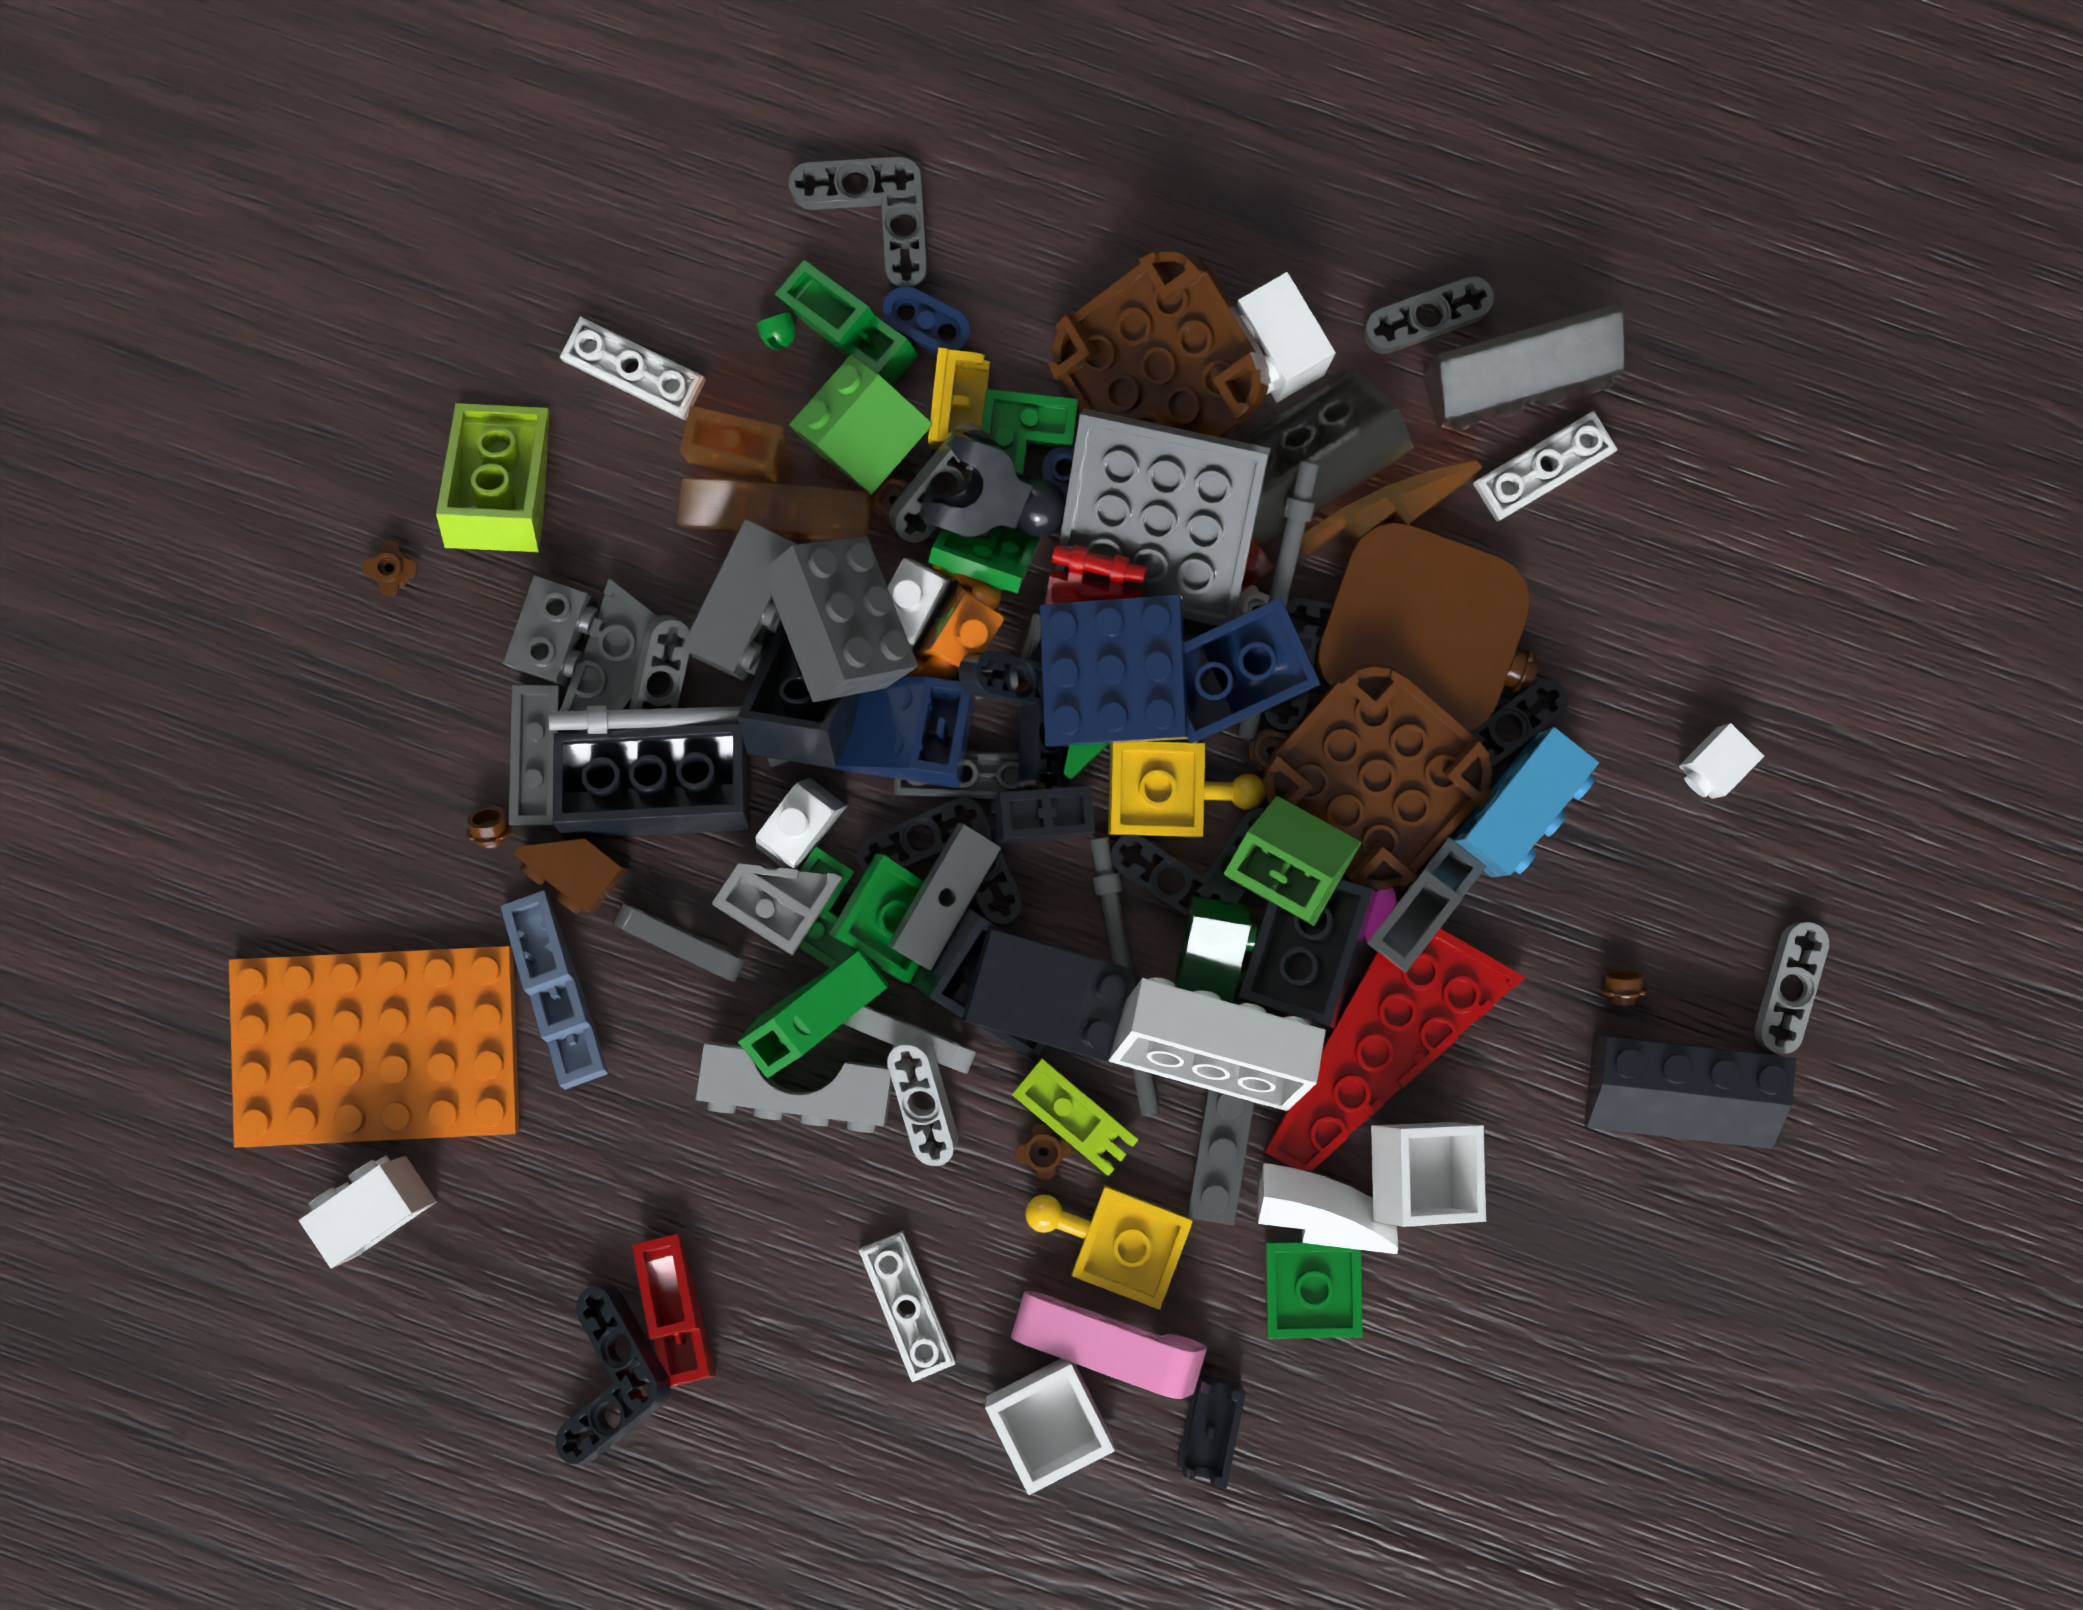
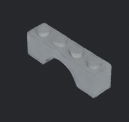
(855, 1095)

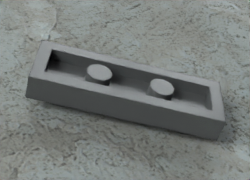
(532, 754)
(1220, 1158)

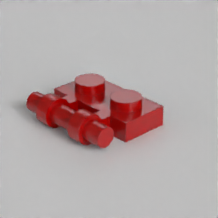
(1076, 588)

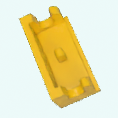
(957, 392)

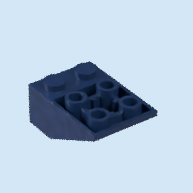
(912, 732)

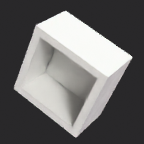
(1287, 336)
(1428, 1173)
(361, 1214)
(1049, 1424)

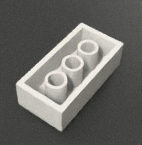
(1217, 1044)

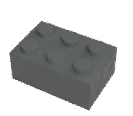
(739, 606)
(839, 617)

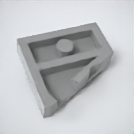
(776, 902)

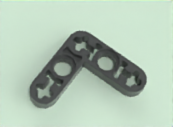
(892, 201)

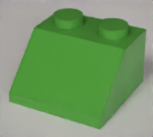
(860, 424)

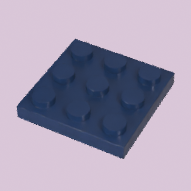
(1114, 671)

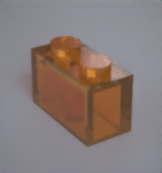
(734, 443)

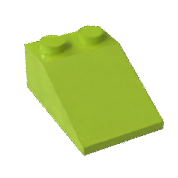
(494, 478)

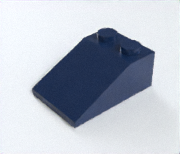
(1244, 670)

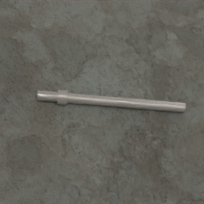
(599, 719)

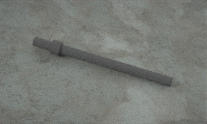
(1299, 511)
(1108, 886)

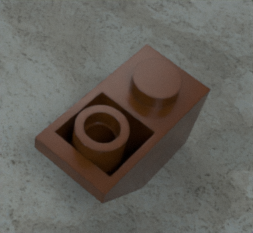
(576, 868)

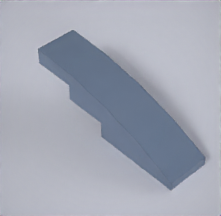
(554, 989)

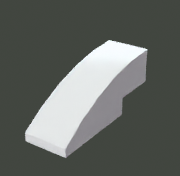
(1323, 1210)

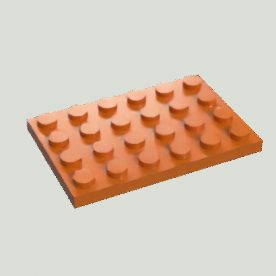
(373, 1046)

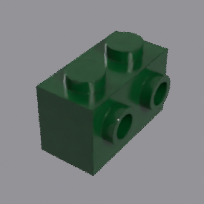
(1215, 947)

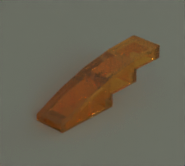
(1400, 501)
(780, 508)

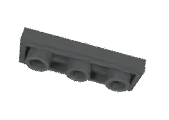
(991, 774)
(960, 873)

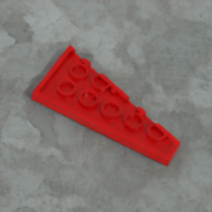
(1387, 1038)

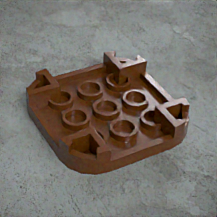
(1163, 350)
(1431, 613)
(1383, 770)

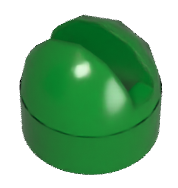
(777, 331)

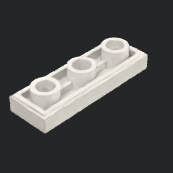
(654, 381)
(1523, 478)
(898, 1279)

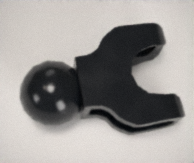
(994, 494)

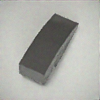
(1426, 904)

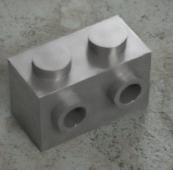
(551, 631)

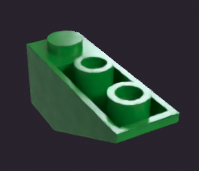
(811, 1013)

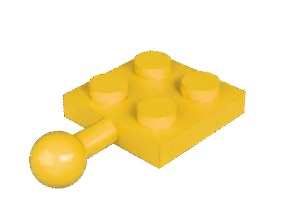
(1163, 789)
(1126, 1245)

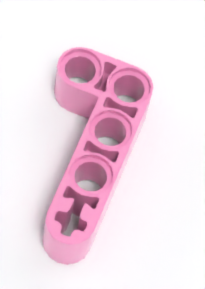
(1125, 1352)

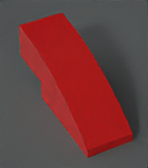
(673, 1310)

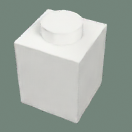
(1720, 762)

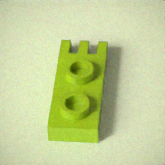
(1073, 1115)

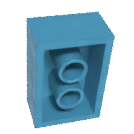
(1527, 803)

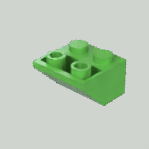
(1292, 859)

